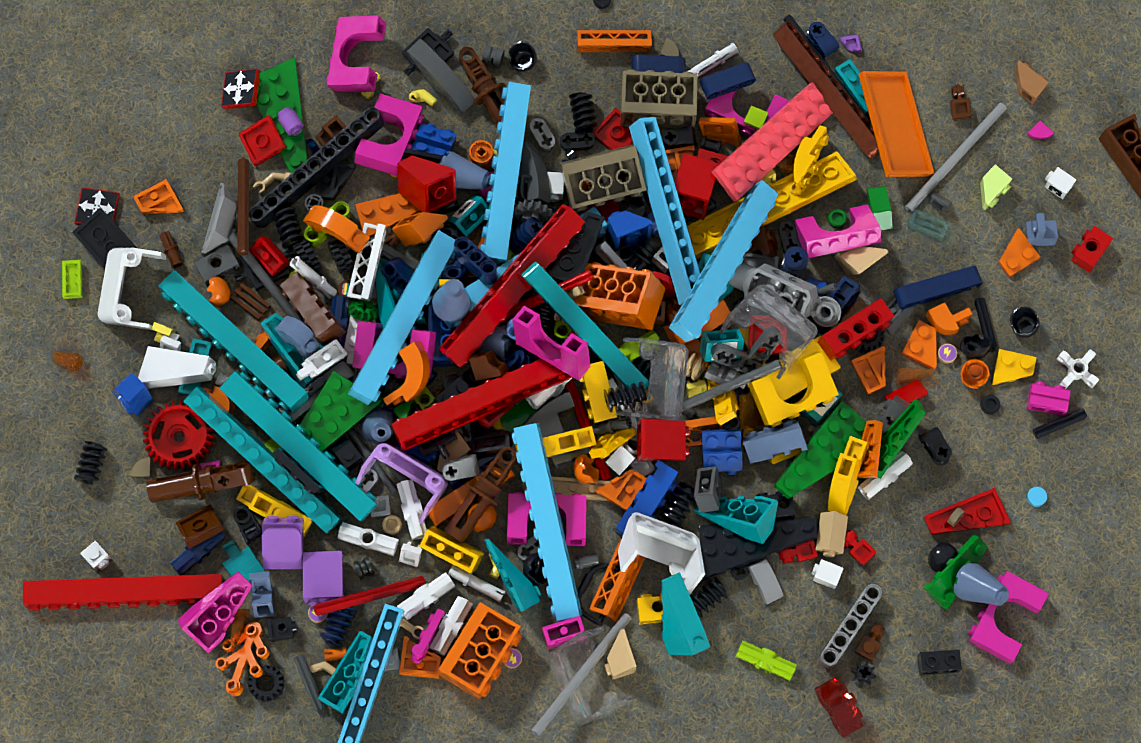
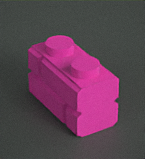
(1048, 399)
(561, 632)

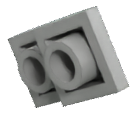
(766, 580)

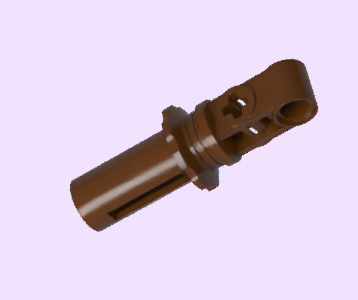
(483, 83)
(200, 481)
(487, 487)

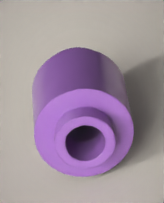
(290, 121)

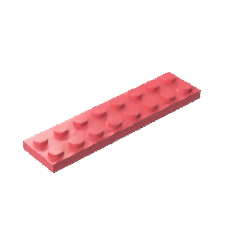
(772, 142)

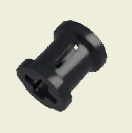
(710, 145)

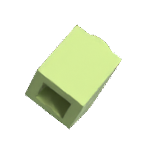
(992, 185)

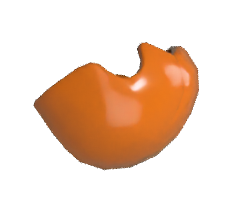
(220, 291)
(976, 368)
(584, 471)
(486, 521)

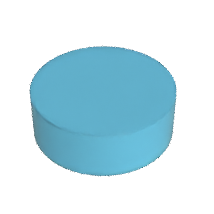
(1036, 496)

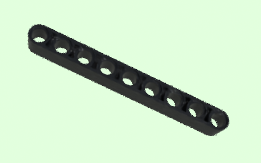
(313, 176)

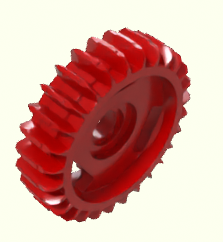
(166, 446)

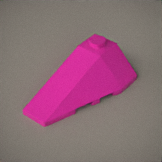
(212, 615)

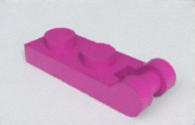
(427, 637)

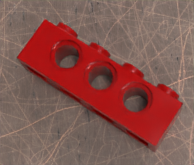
(876, 311)

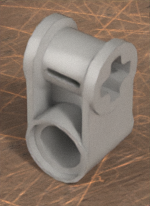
(465, 467)

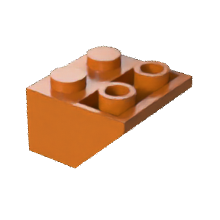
(418, 227)

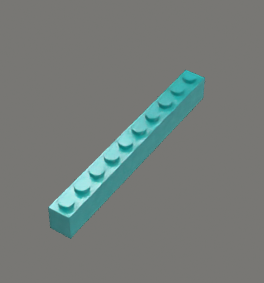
(233, 342)
(299, 445)
(261, 458)

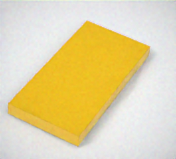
(794, 379)

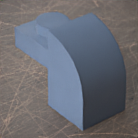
(1041, 231)
(297, 334)
(262, 594)

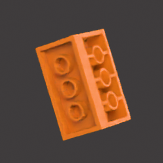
(621, 296)
(467, 648)

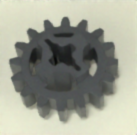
(532, 210)

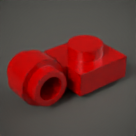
(861, 551)
(803, 552)

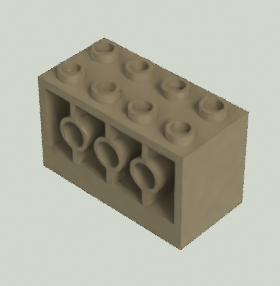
(661, 95)
(604, 164)

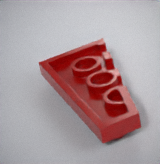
(980, 512)

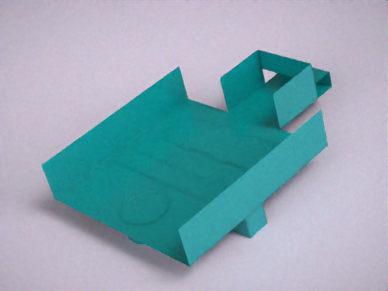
(240, 561)

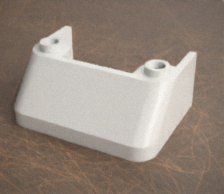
(110, 309)
(663, 544)

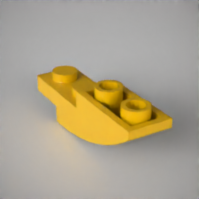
(805, 161)
(725, 404)
(568, 441)
(845, 475)
(269, 506)

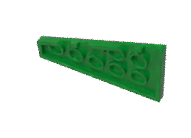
(276, 91)
(335, 411)
(822, 450)

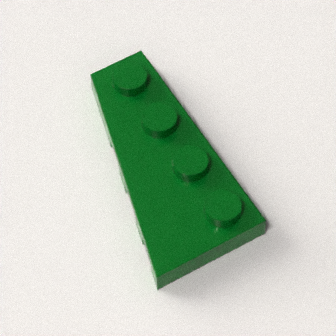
(898, 434)
(942, 586)

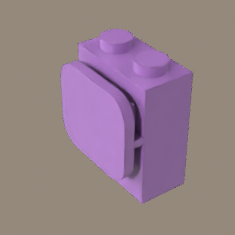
(283, 542)
(322, 576)

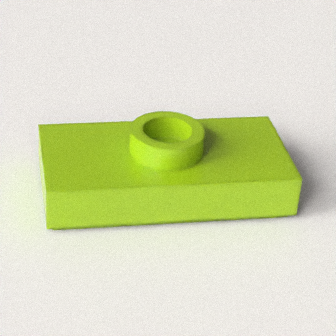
(72, 279)

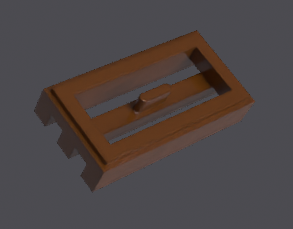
(246, 298)

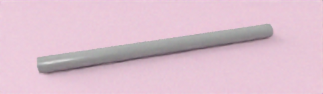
(955, 157)
(580, 675)

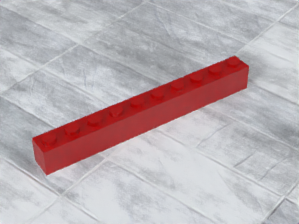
(510, 286)
(476, 403)
(118, 591)

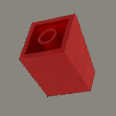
(426, 183)
(695, 185)
(662, 440)

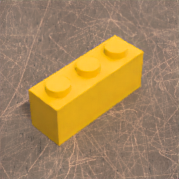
(595, 382)
(451, 549)

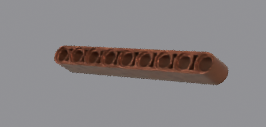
(833, 93)

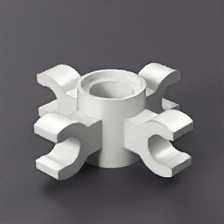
(1065, 359)

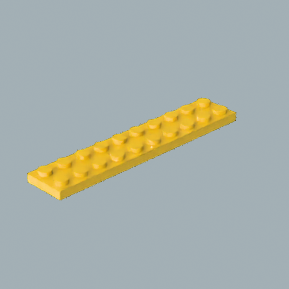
(831, 175)

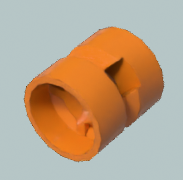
(481, 154)

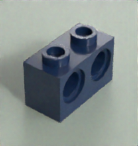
(845, 295)

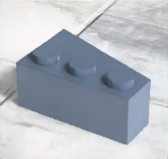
(774, 440)

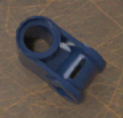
(824, 41)

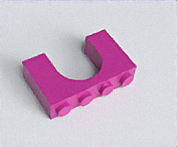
(349, 33)
(722, 108)
(385, 157)
(818, 242)
(367, 336)
(570, 357)
(571, 508)
(986, 633)

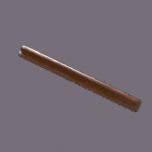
(243, 207)

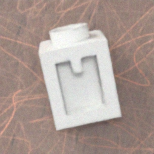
(96, 556)

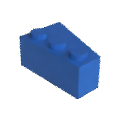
(133, 395)

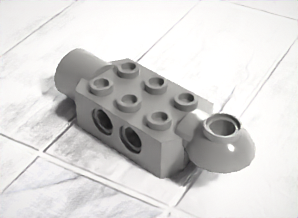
(795, 291)

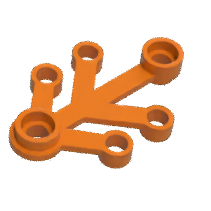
(242, 656)

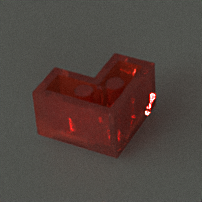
(840, 706)

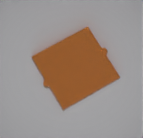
(748, 412)

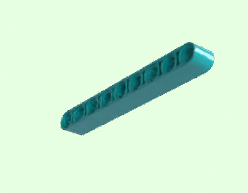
(583, 326)

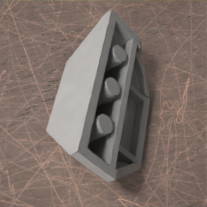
(222, 221)

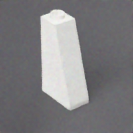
(173, 368)

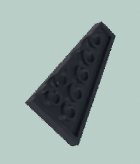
(727, 550)

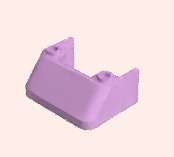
(410, 467)

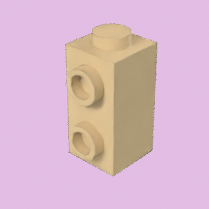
(831, 533)

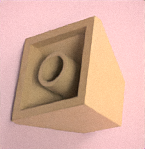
(859, 259)
(620, 659)

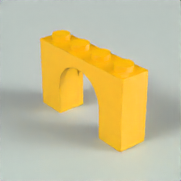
(819, 389)

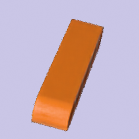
(448, 506)

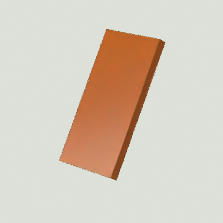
(896, 124)

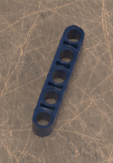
(937, 287)

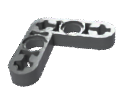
(752, 355)

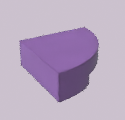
(851, 43)

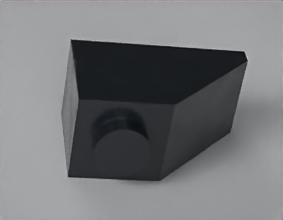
(346, 453)

